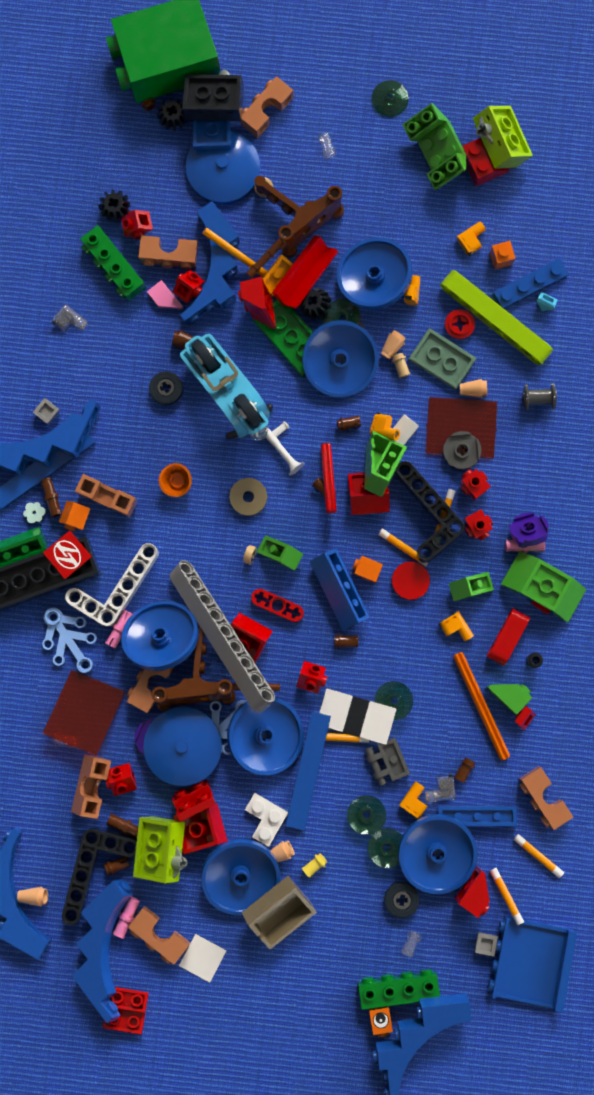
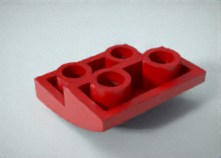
(193, 799)
(132, 1008)

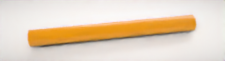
(232, 250)

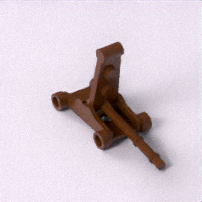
(305, 222)
(195, 689)

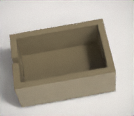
(279, 912)

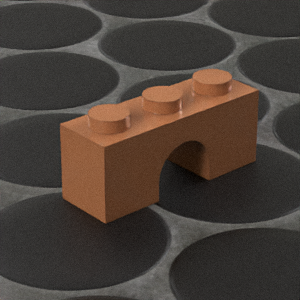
(275, 94)
(183, 256)
(106, 496)
(140, 695)
(534, 784)
(86, 799)
(169, 948)

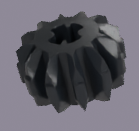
(171, 108)
(119, 200)
(316, 303)

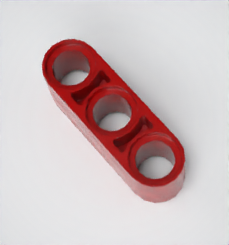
(508, 637)

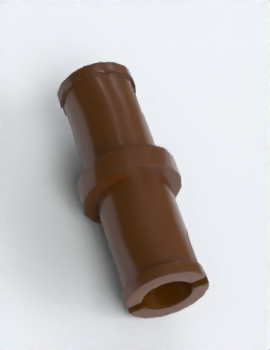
(51, 497)
(122, 825)

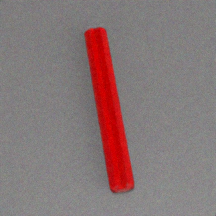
(328, 477)

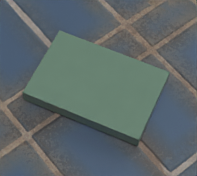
(442, 359)

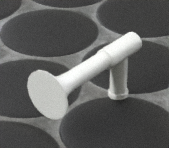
(271, 437)

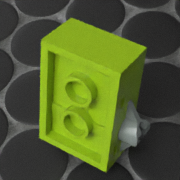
(502, 136)
(159, 849)

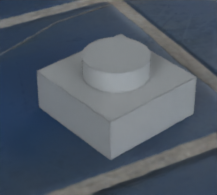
(46, 411)
(485, 944)

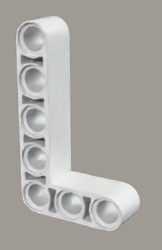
(102, 609)

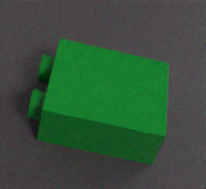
(162, 47)

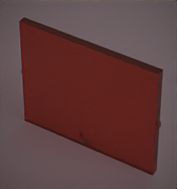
(457, 415)
(83, 712)

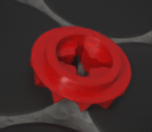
(465, 317)

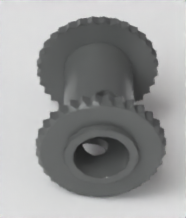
(541, 396)

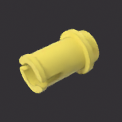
(314, 865)

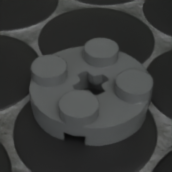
(468, 442)

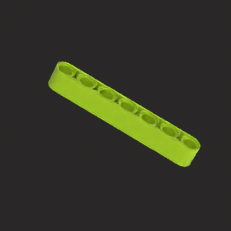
(496, 317)

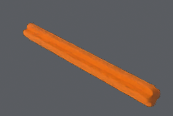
(481, 706)

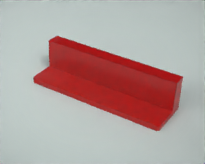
(304, 273)

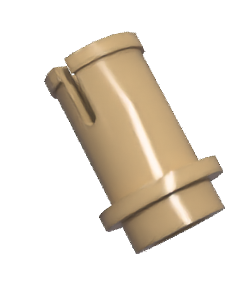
(400, 364)

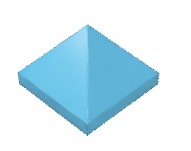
(546, 302)

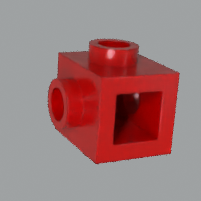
(136, 224)
(188, 286)
(477, 490)
(478, 518)
(311, 677)
(121, 779)

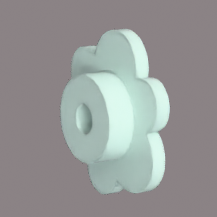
(30, 508)

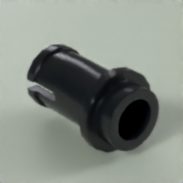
(539, 660)

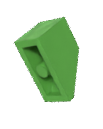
(280, 552)
(471, 586)
(511, 695)

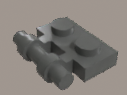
(393, 759)

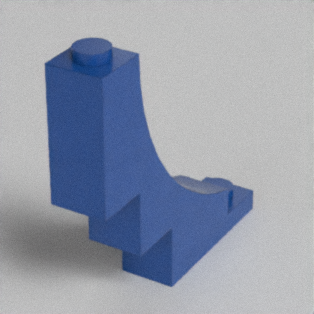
(65, 438)
(95, 974)

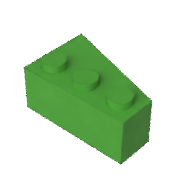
(381, 462)

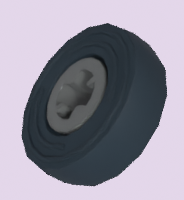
(162, 397)
(408, 907)

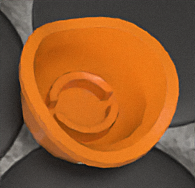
(175, 480)

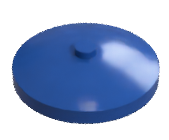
(224, 173)
(374, 273)
(340, 358)
(160, 635)
(265, 740)
(182, 746)
(437, 854)
(238, 875)

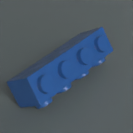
(338, 590)

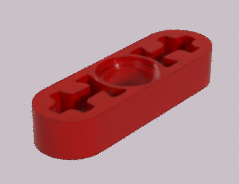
(288, 616)

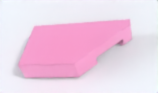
(163, 297)

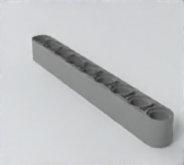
(222, 636)

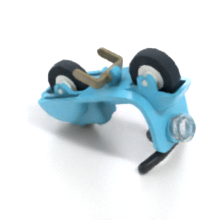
(227, 387)

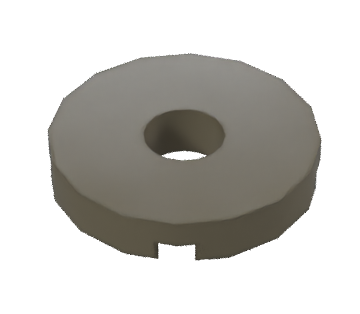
(248, 485)

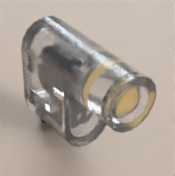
(67, 317)
(445, 790)

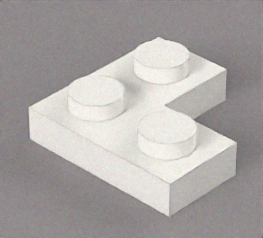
(270, 815)

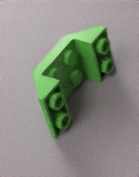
(438, 145)
(544, 585)

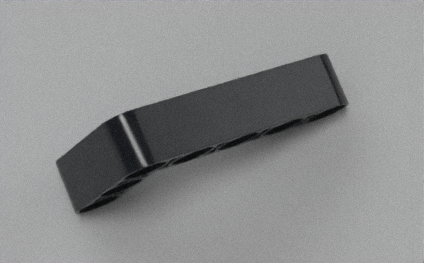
(432, 510)
(88, 867)

